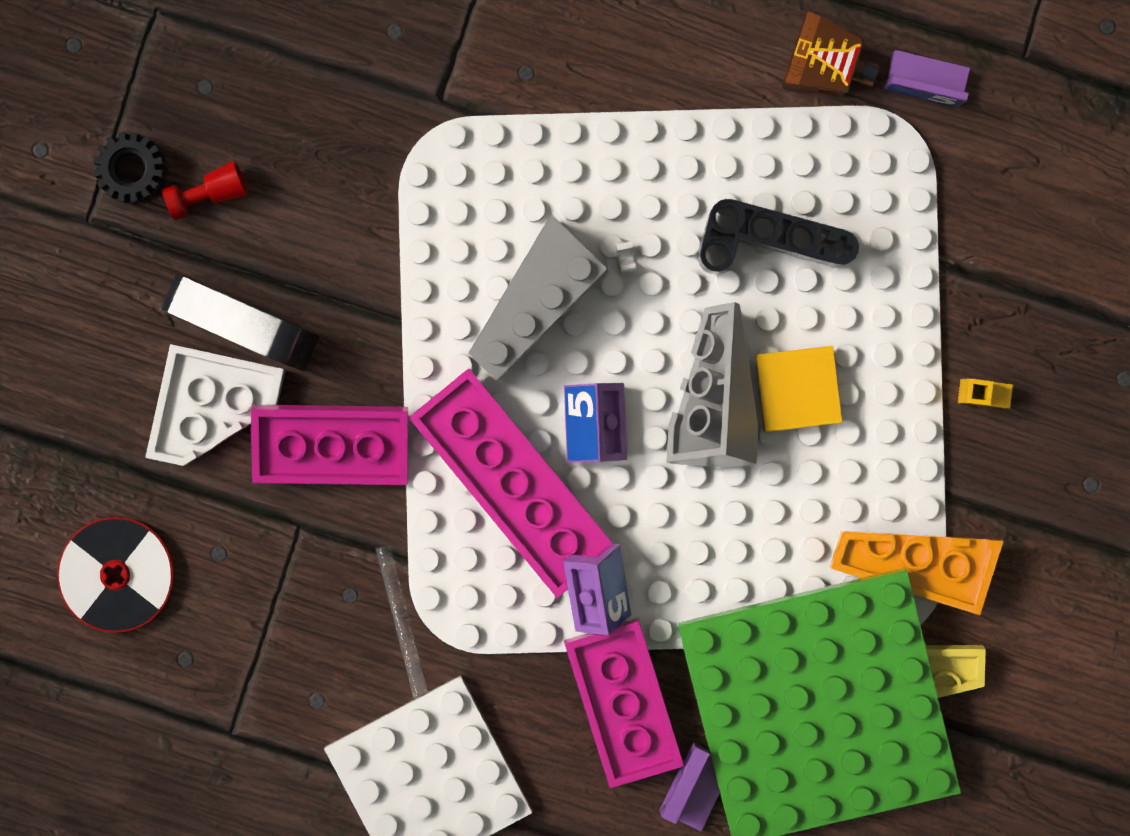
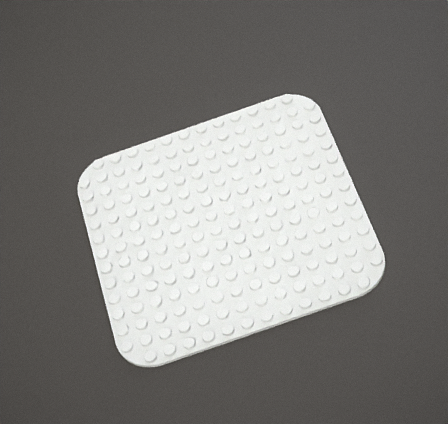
(685, 532)

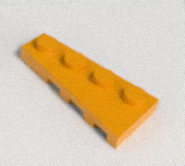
(938, 567)

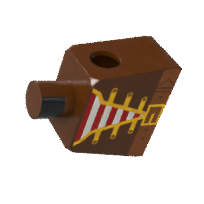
(827, 59)

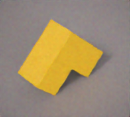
(985, 393)

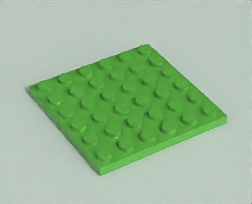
(820, 706)

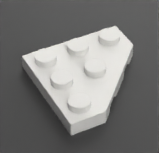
(206, 402)

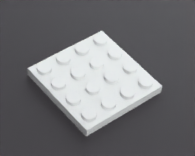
(429, 769)

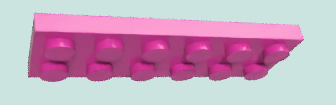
(509, 479)

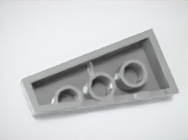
(540, 293)

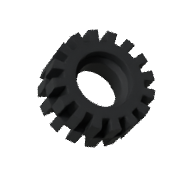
(107, 163)

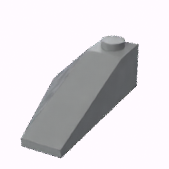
(718, 406)

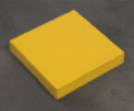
(798, 388)

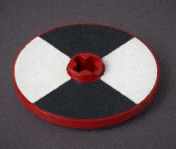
(86, 582)

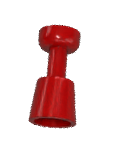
(220, 185)

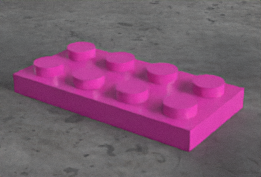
(329, 444)
(624, 704)

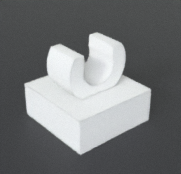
(630, 260)

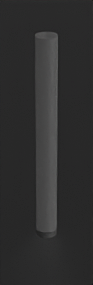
(401, 621)

